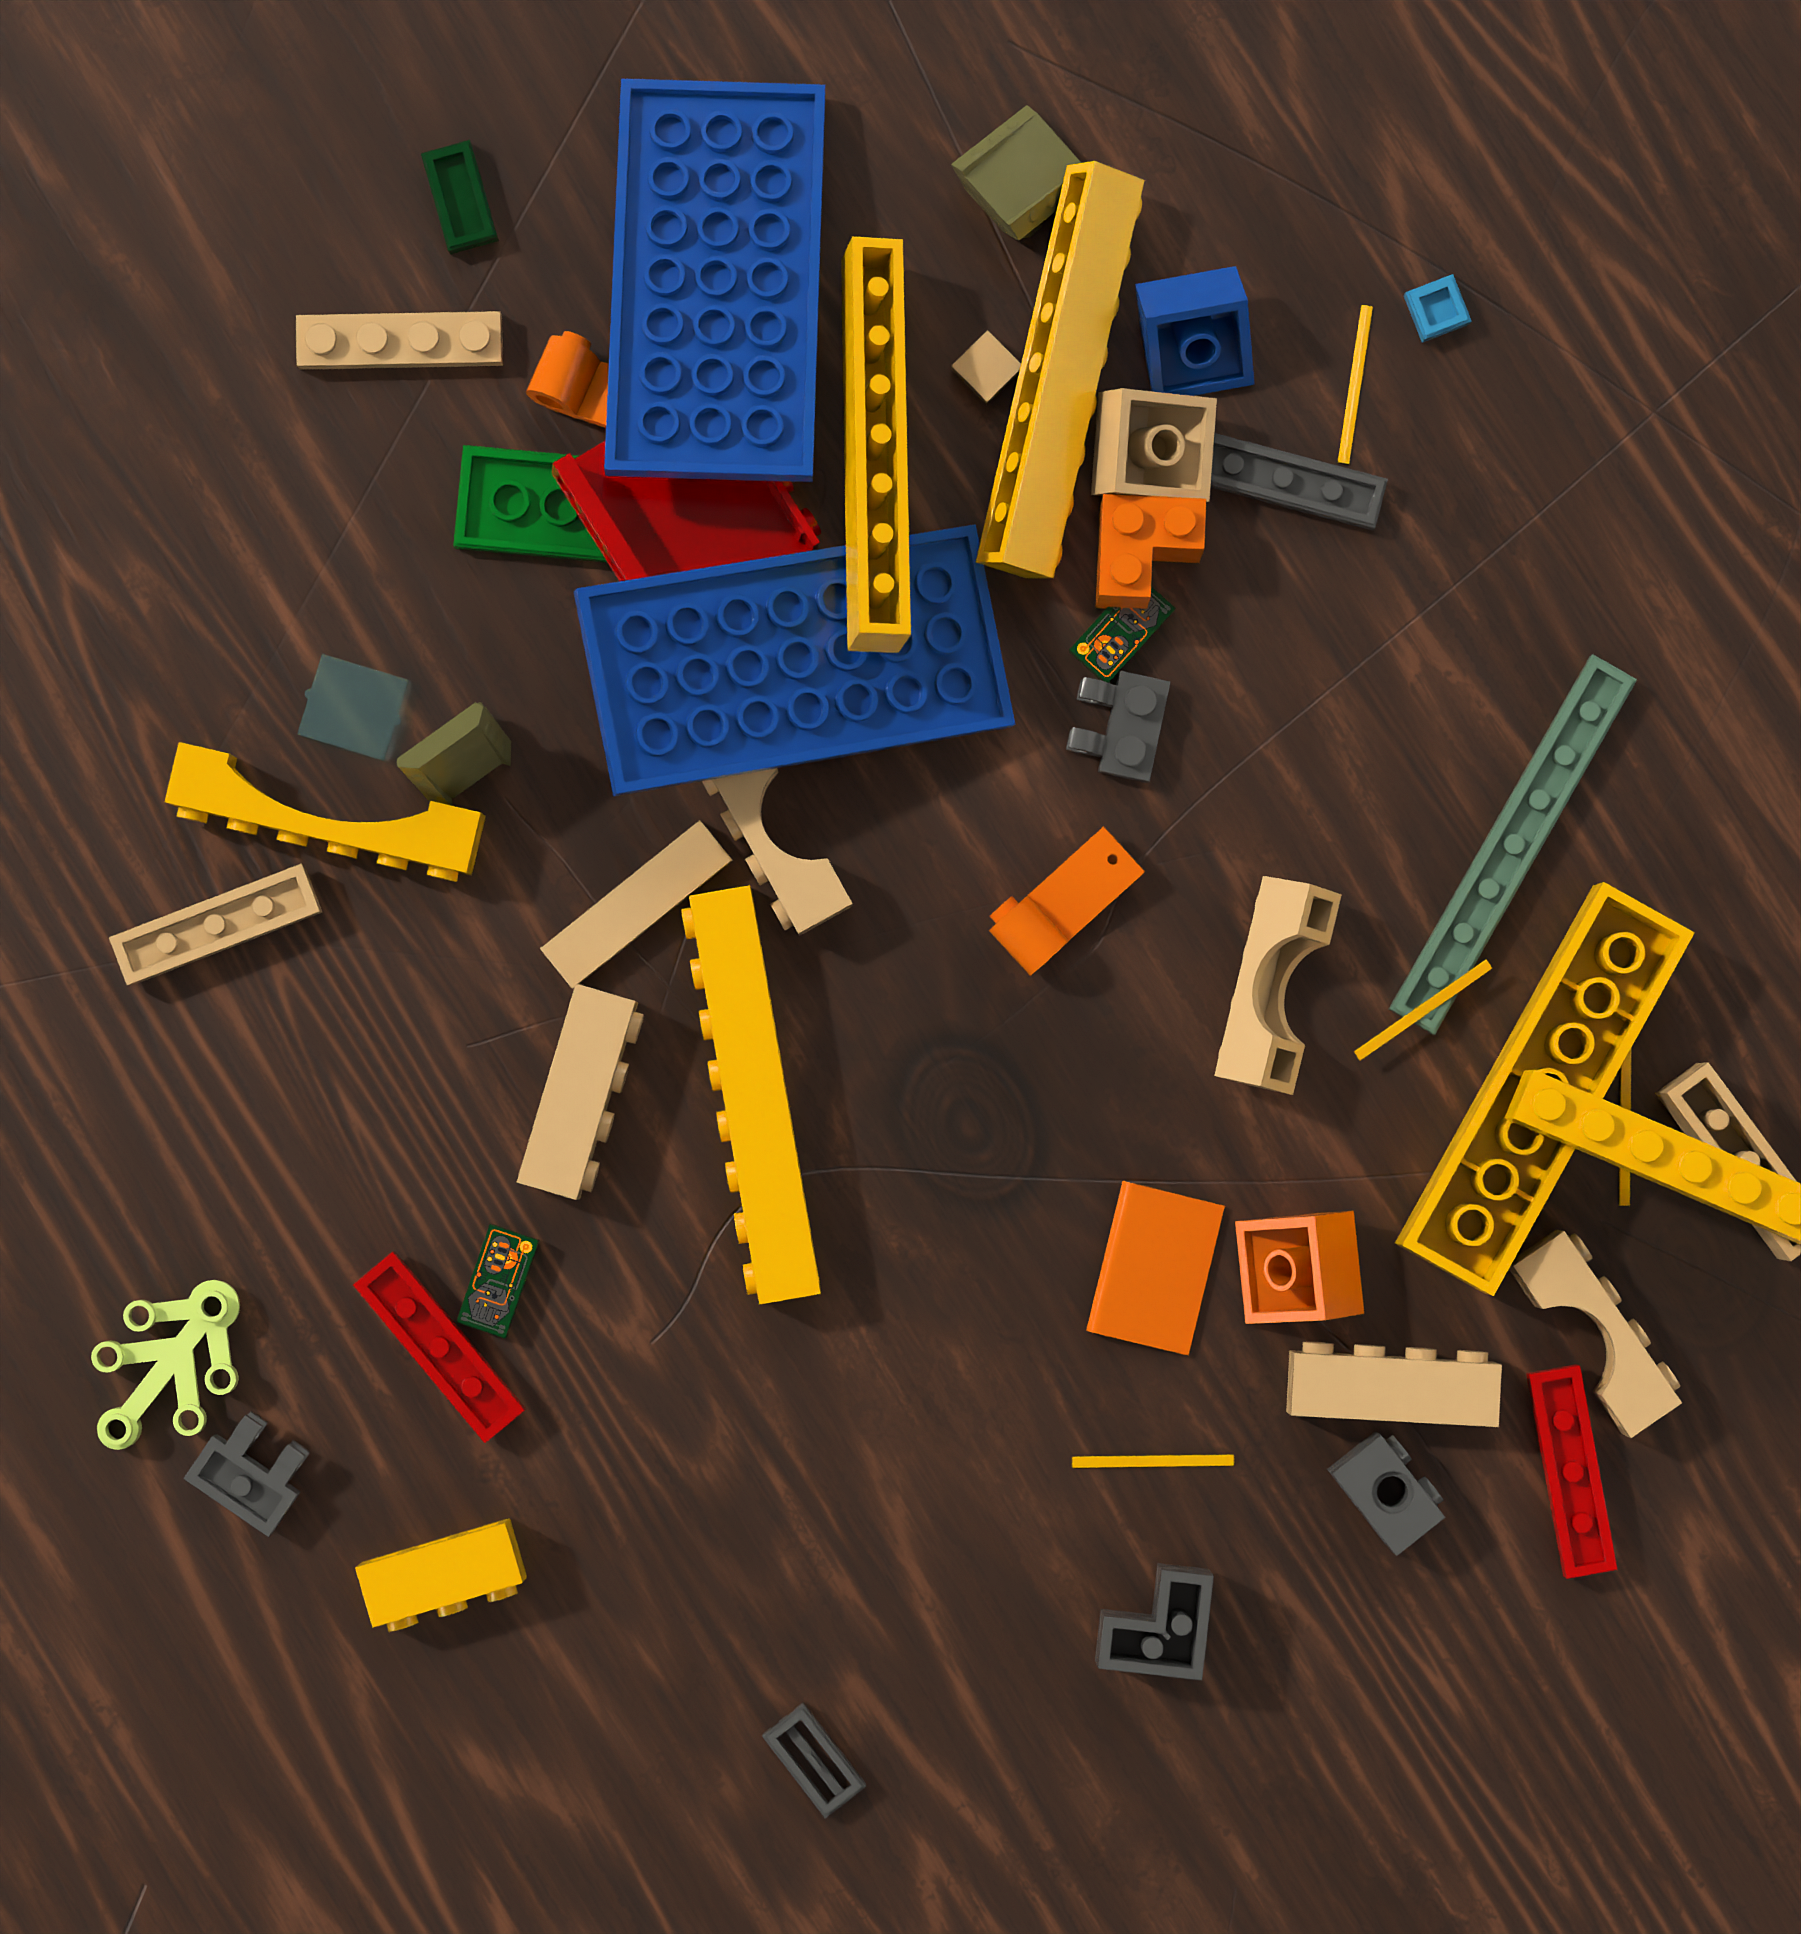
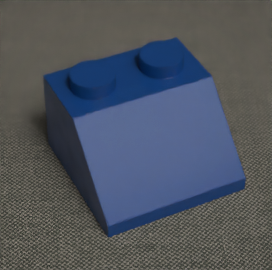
(1196, 332)

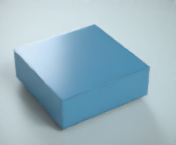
(1437, 308)

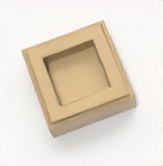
(987, 367)

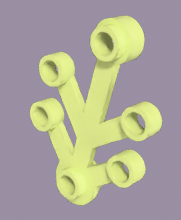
(174, 1358)

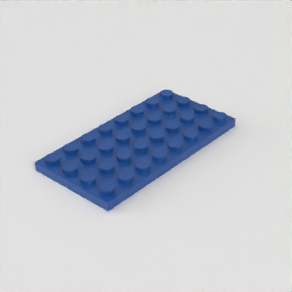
(715, 281)
(756, 672)

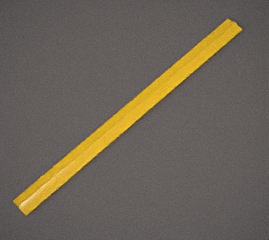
(1355, 384)
(1423, 1010)
(1625, 1102)
(1152, 1461)

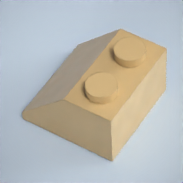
(1153, 444)

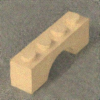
(805, 888)
(1285, 927)
(1632, 1385)

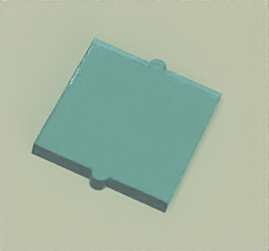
(353, 707)

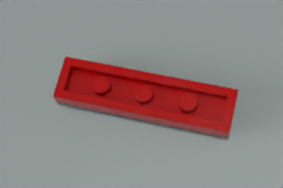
(439, 1346)
(1571, 1471)

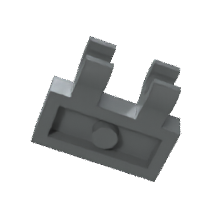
(1132, 727)
(243, 1483)

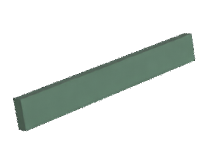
(1515, 838)

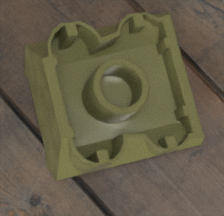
(1017, 173)
(456, 755)

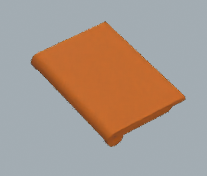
(1155, 1268)

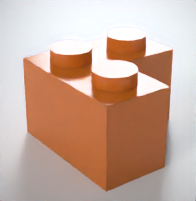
(1141, 531)

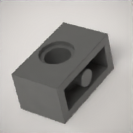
(1398, 1522)

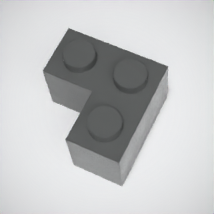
(1169, 1639)

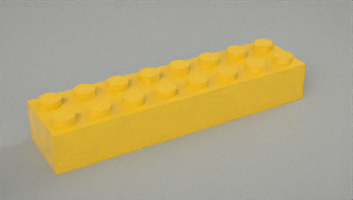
(1571, 1030)

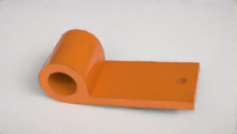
(571, 379)
(1064, 901)

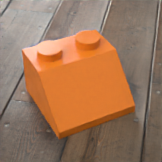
(1299, 1267)

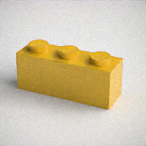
(441, 1575)

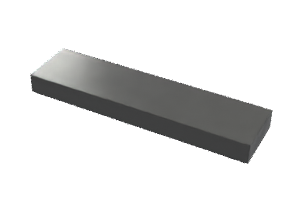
(1296, 482)

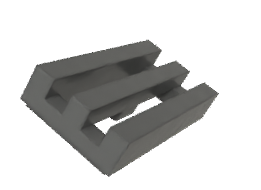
(787, 1725)

